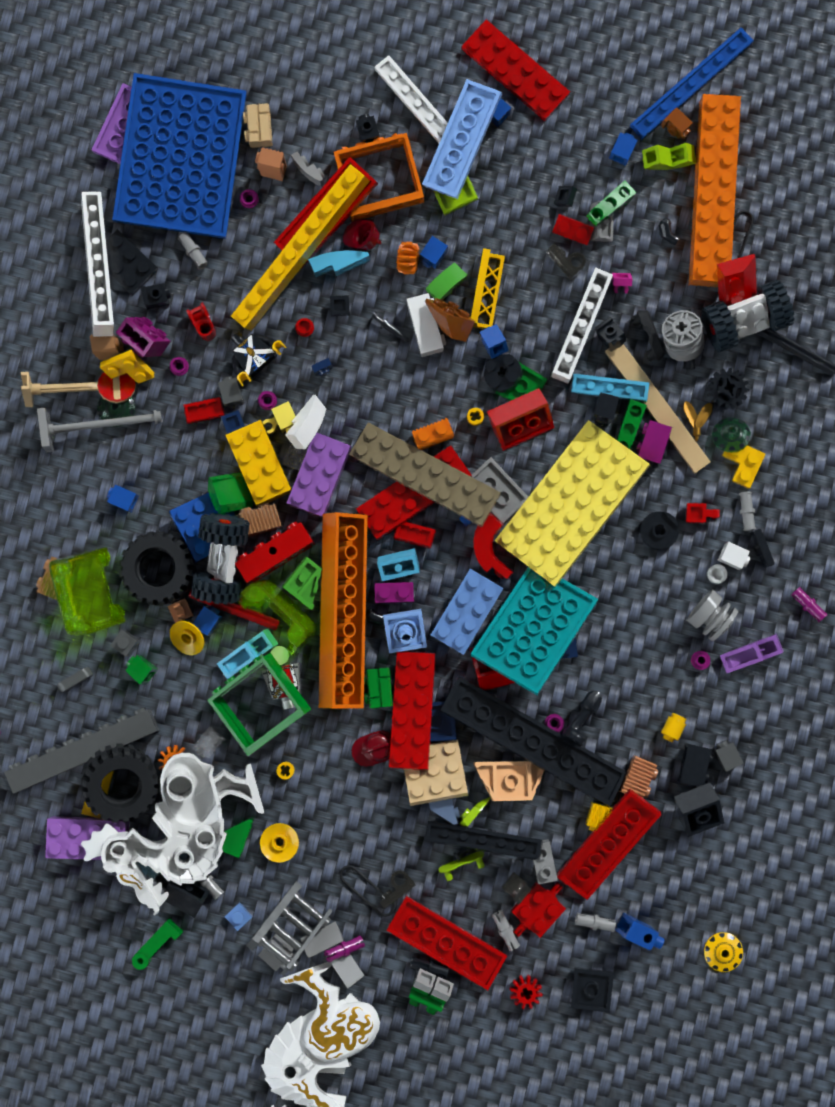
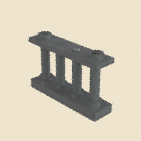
(272, 925)

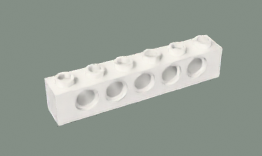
(581, 325)

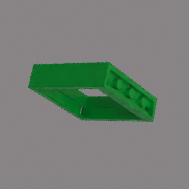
(233, 723)

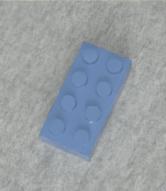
(466, 611)

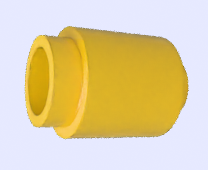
(673, 727)

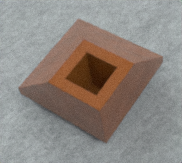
(450, 319)

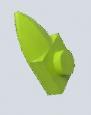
(469, 815)

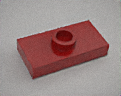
(204, 410)
(415, 534)

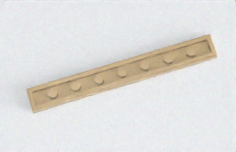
(660, 409)

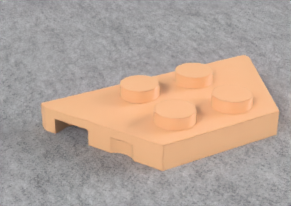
(509, 779)

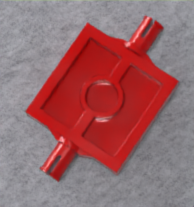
(538, 910)

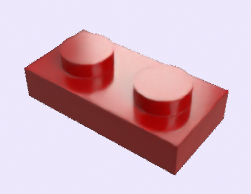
(573, 229)

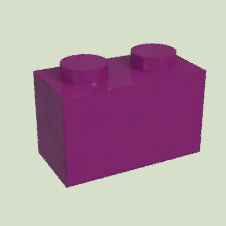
(654, 441)
(394, 592)

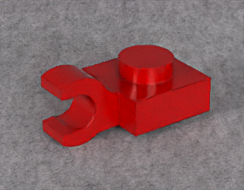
(698, 513)

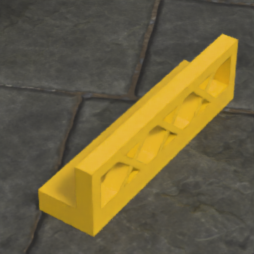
(481, 285)

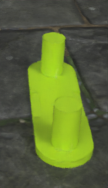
(446, 868)

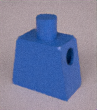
(639, 932)

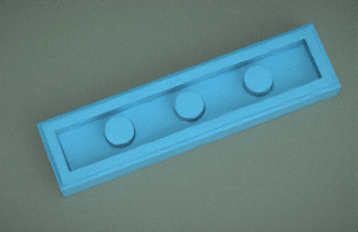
(617, 387)

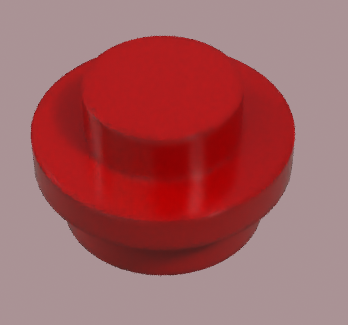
(304, 327)

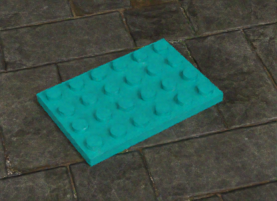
(534, 630)

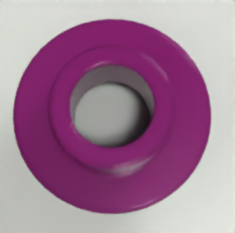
(249, 193)
(179, 360)
(267, 394)
(694, 660)
(558, 718)

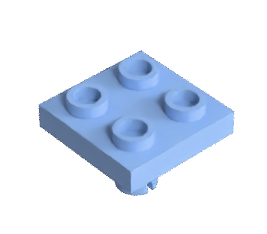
(405, 631)

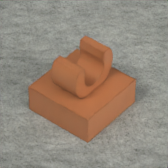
(180, 610)

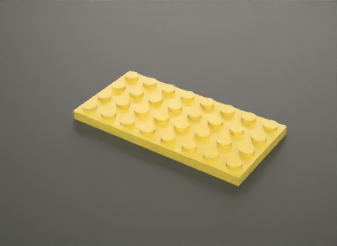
(572, 503)

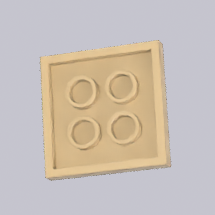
(442, 780)

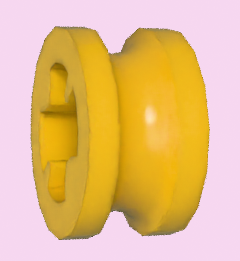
(473, 411)
(291, 770)

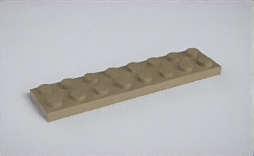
(425, 474)

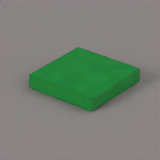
(529, 382)

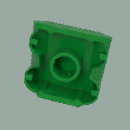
(229, 493)

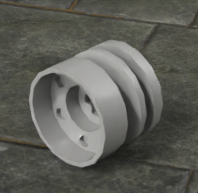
(683, 335)
(712, 615)

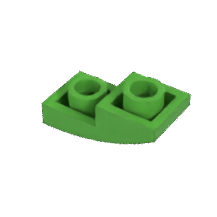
(446, 281)

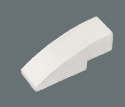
(306, 423)

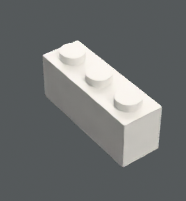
(425, 326)

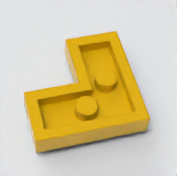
(127, 363)
(749, 464)

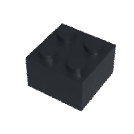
(699, 809)

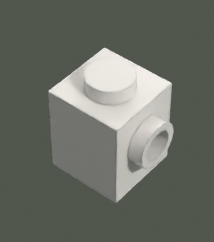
(734, 556)

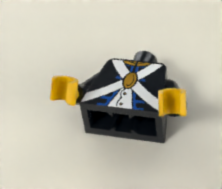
(253, 354)

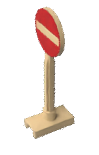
(113, 390)

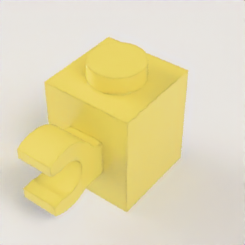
(283, 417)

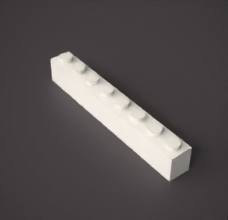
(97, 264)

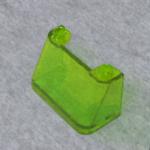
(84, 592)
(301, 625)

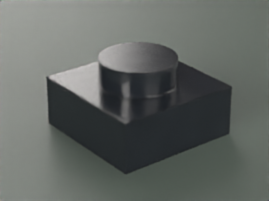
(565, 196)
(339, 305)

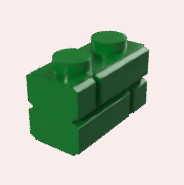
(379, 688)

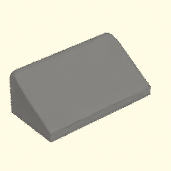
(604, 231)
(323, 939)
(347, 970)

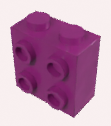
(143, 336)

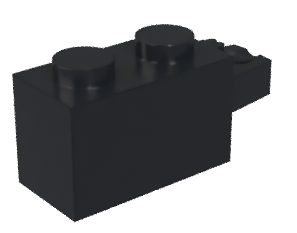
(186, 897)

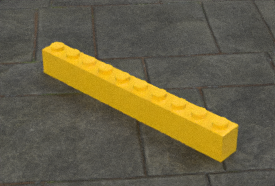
(300, 248)

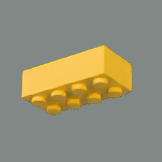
(259, 463)

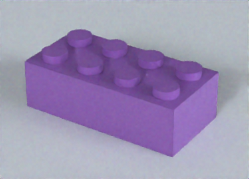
(319, 475)
(67, 833)

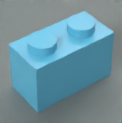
(398, 564)

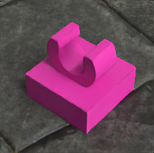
(621, 279)

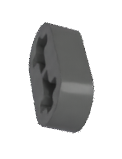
(75, 679)

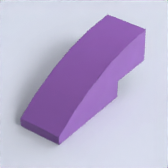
(751, 653)

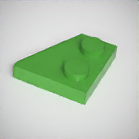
(304, 582)

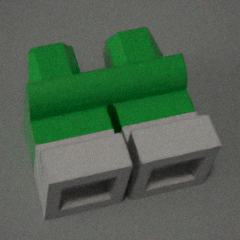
(428, 994)

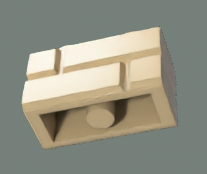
(259, 125)

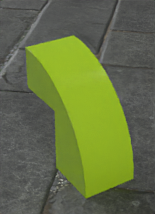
(666, 158)

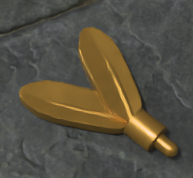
(697, 421)

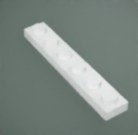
(412, 97)

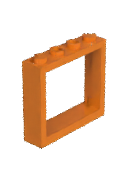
(378, 145)

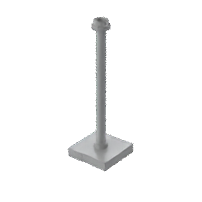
(47, 429)

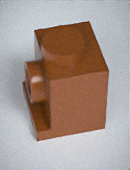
(677, 124)

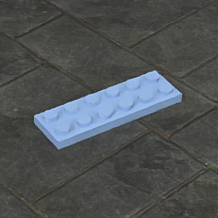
(462, 139)

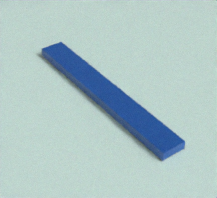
(691, 83)

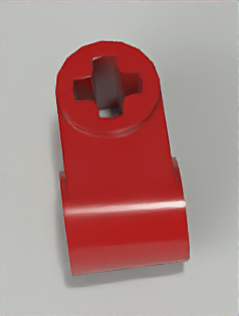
(200, 319)

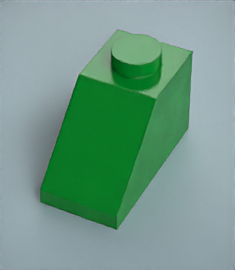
(140, 669)
(236, 838)

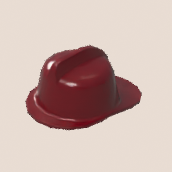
(361, 235)
(372, 748)

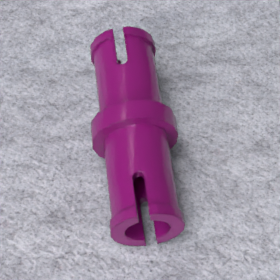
(809, 604)
(344, 949)

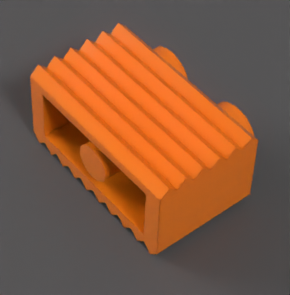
(432, 434)

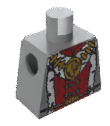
(276, 691)

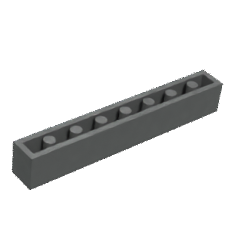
(78, 752)

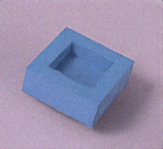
(238, 916)

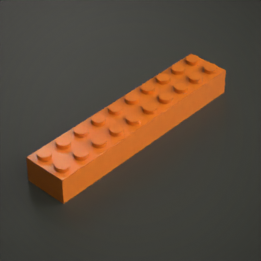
(714, 187)
(343, 610)

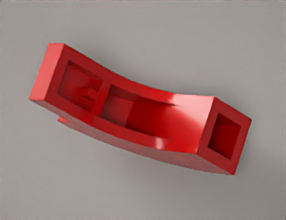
(484, 547)

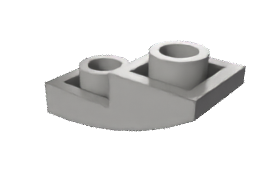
(311, 172)

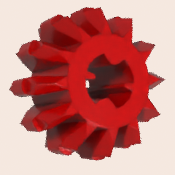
(520, 997)

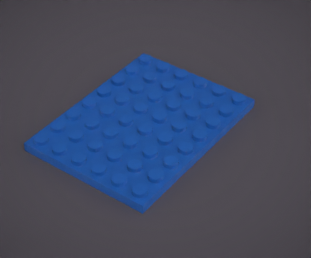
(179, 156)

